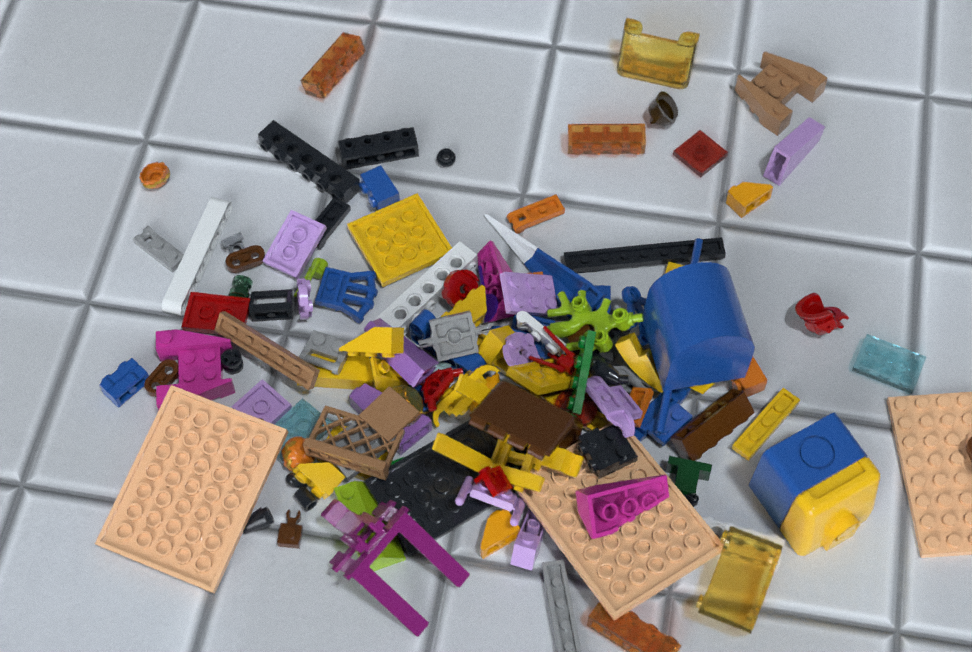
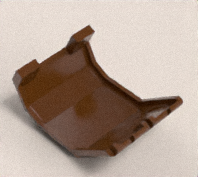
(526, 420)

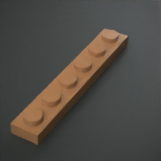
(267, 350)

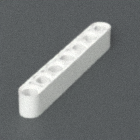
(197, 255)

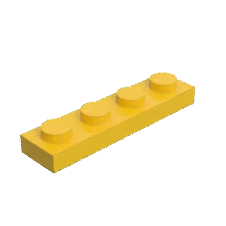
(765, 424)

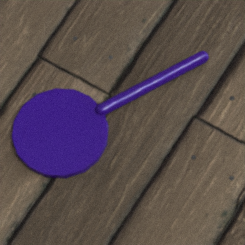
(491, 300)

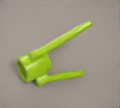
(315, 271)

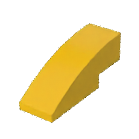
(639, 360)

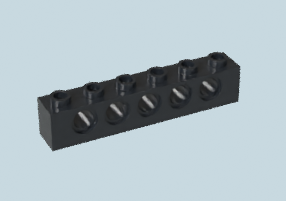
(308, 162)

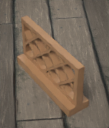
(344, 456)

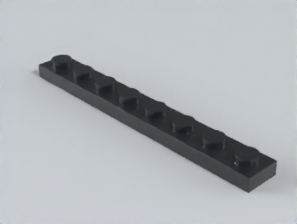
(642, 255)

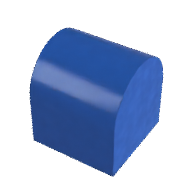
(697, 327)

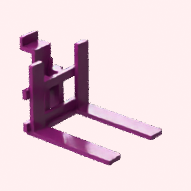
(398, 521)

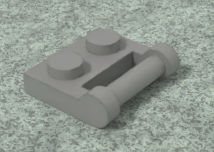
(325, 346)

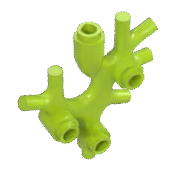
(583, 315)

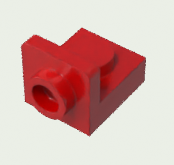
(495, 480)

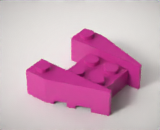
(198, 363)

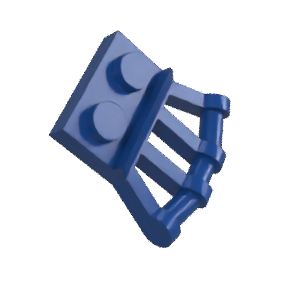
(334, 289)

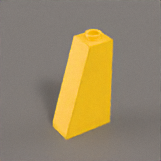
(353, 374)

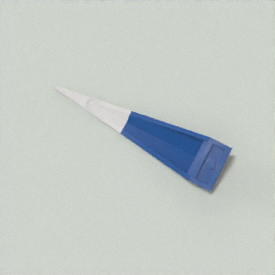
(539, 261)

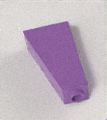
(413, 363)
(363, 396)

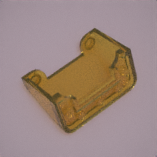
(657, 58)
(740, 579)

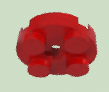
(452, 284)

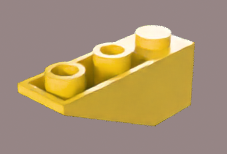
(377, 340)

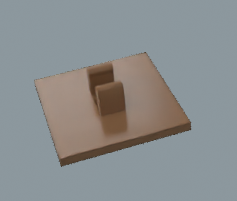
(389, 414)

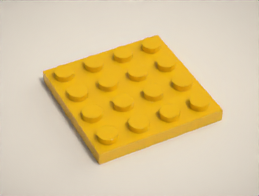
(399, 239)

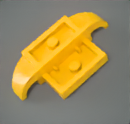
(456, 403)

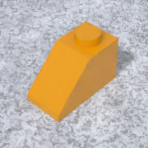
(748, 197)
(498, 532)

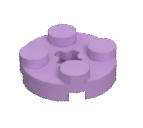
(305, 306)
(519, 342)

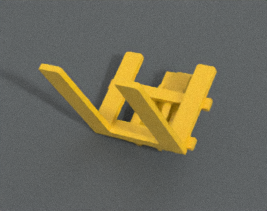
(560, 460)

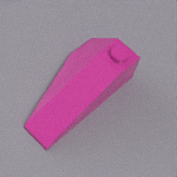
(492, 266)

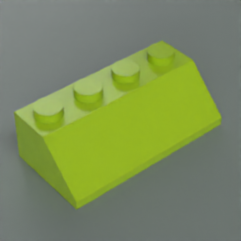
(359, 500)

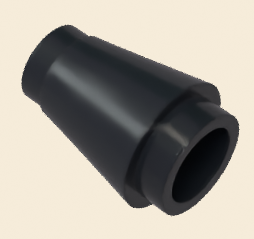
(259, 520)

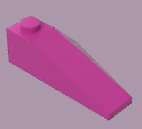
(616, 503)

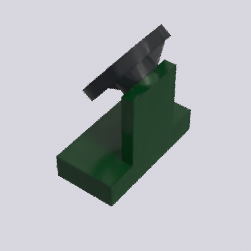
(687, 476)

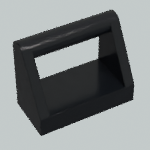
(271, 311)

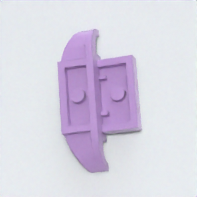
(614, 404)

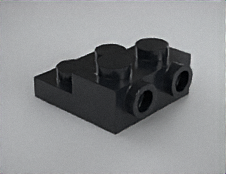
(606, 450)

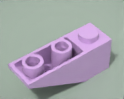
(528, 542)

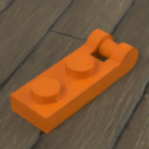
(536, 213)

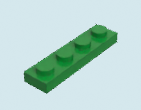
(579, 381)

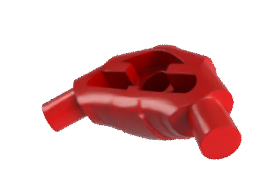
(437, 384)

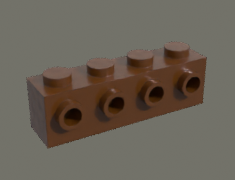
(712, 425)

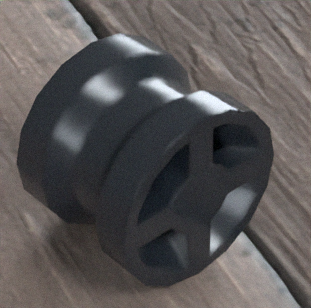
(229, 356)

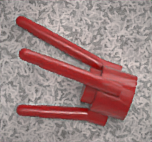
(565, 363)

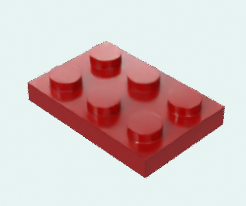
(204, 310)

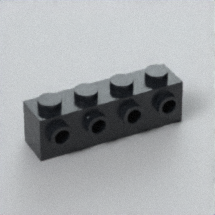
(378, 148)

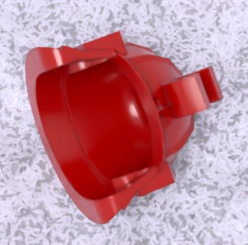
(817, 317)

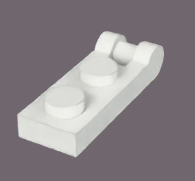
(528, 323)

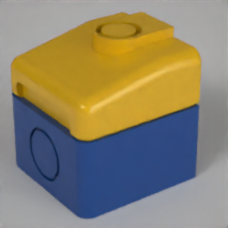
(817, 485)

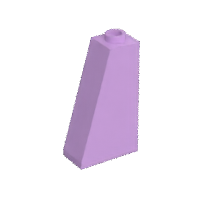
(793, 150)

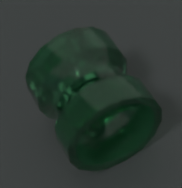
(241, 286)

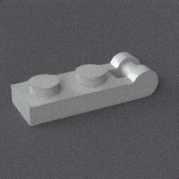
(159, 249)

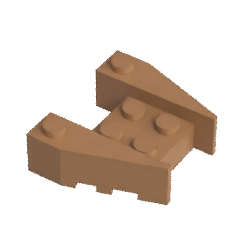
(776, 86)

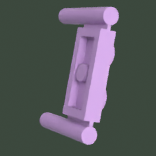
(505, 501)

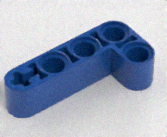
(421, 330)

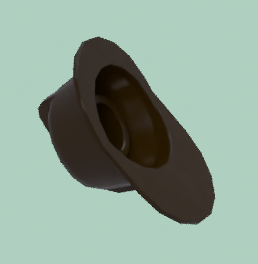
(663, 110)

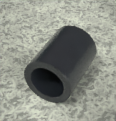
(305, 498)

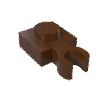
(290, 533)

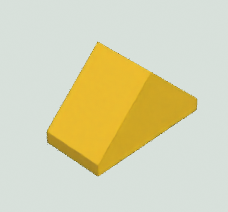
(492, 346)

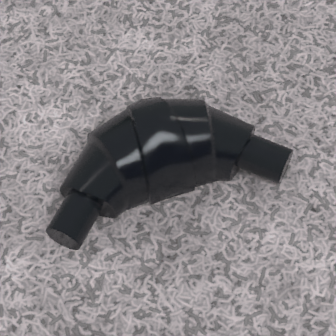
(601, 367)

